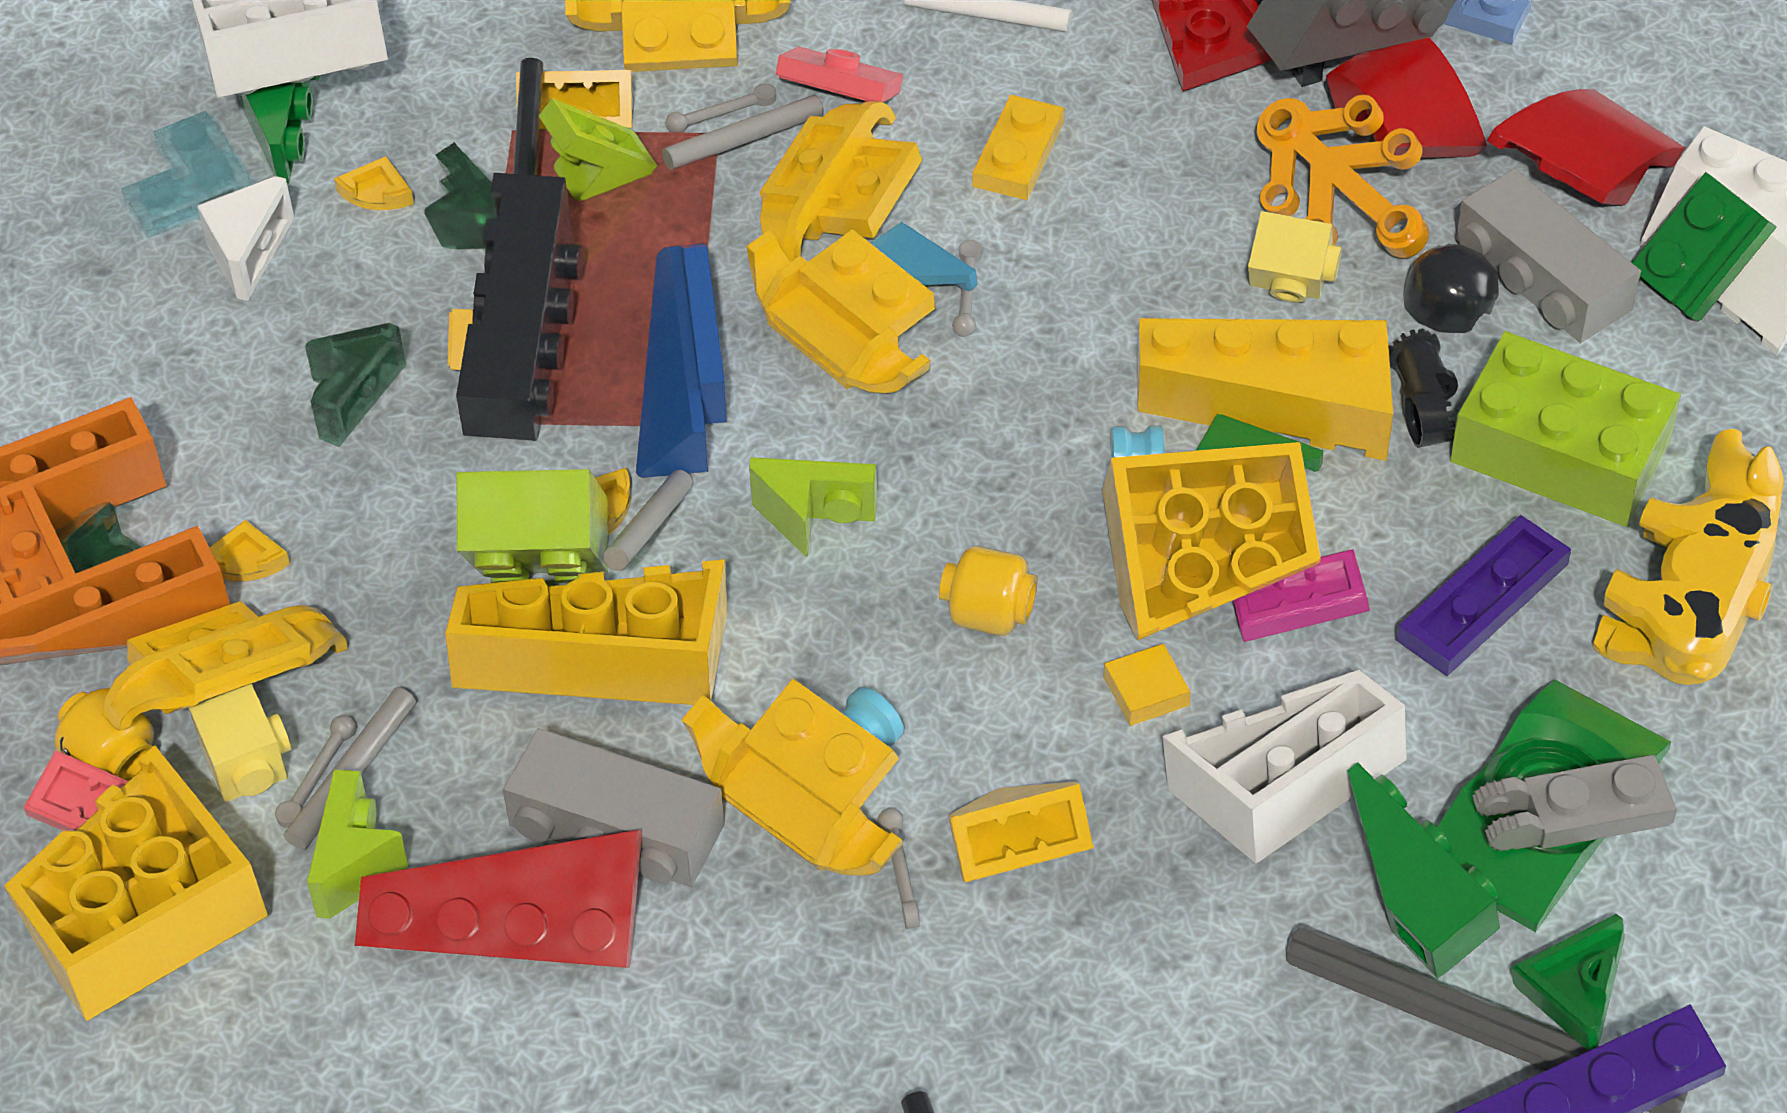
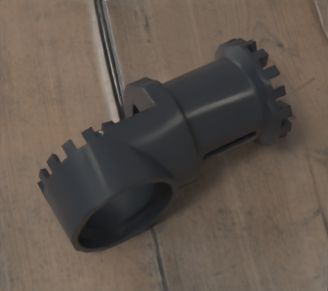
(1426, 387)

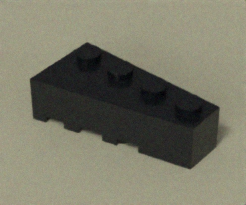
(519, 309)

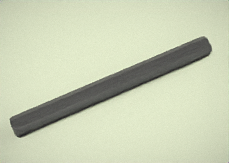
(1438, 1003)

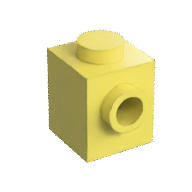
(1293, 257)
(241, 742)

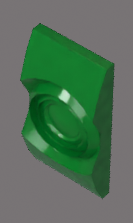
(1549, 736)

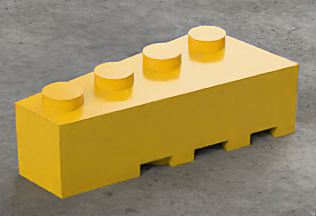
(1276, 374)
(594, 636)

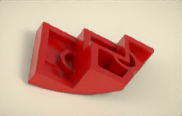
(1415, 93)
(1588, 143)

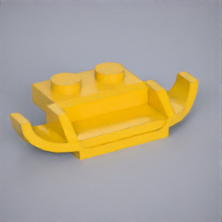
(674, 31)
(837, 177)
(843, 309)
(215, 655)
(800, 777)

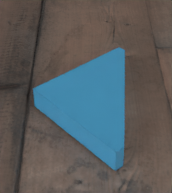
(924, 258)

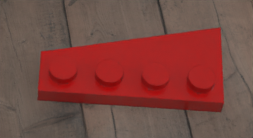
(1209, 38)
(525, 904)

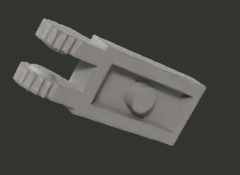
(1577, 804)

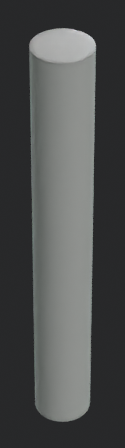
(741, 132)
(647, 520)
(356, 758)

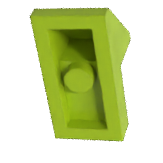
(593, 151)
(798, 490)
(349, 846)

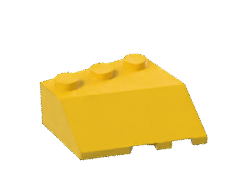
(1205, 528)
(135, 890)

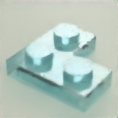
(198, 172)

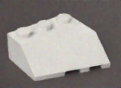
(1761, 181)

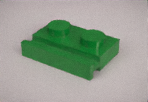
(1703, 246)

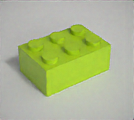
(1565, 428)
(532, 523)

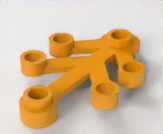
(1335, 165)

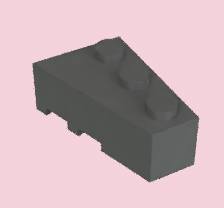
(1323, 30)

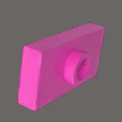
(1304, 599)

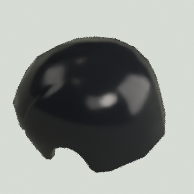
(1450, 288)

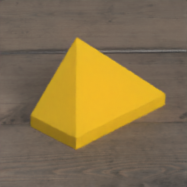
(597, 92)
(1019, 828)

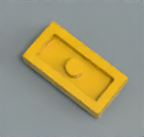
(1018, 147)

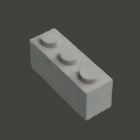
(1548, 255)
(583, 792)

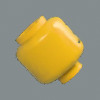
(989, 590)
(94, 740)

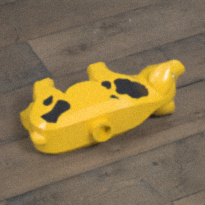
(1709, 574)

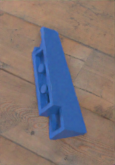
(682, 366)

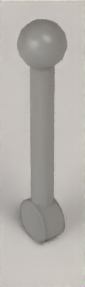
(763, 95)
(964, 324)
(341, 729)
(892, 821)

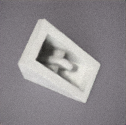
(246, 231)

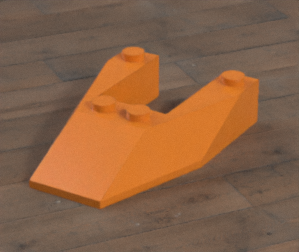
(47, 484)

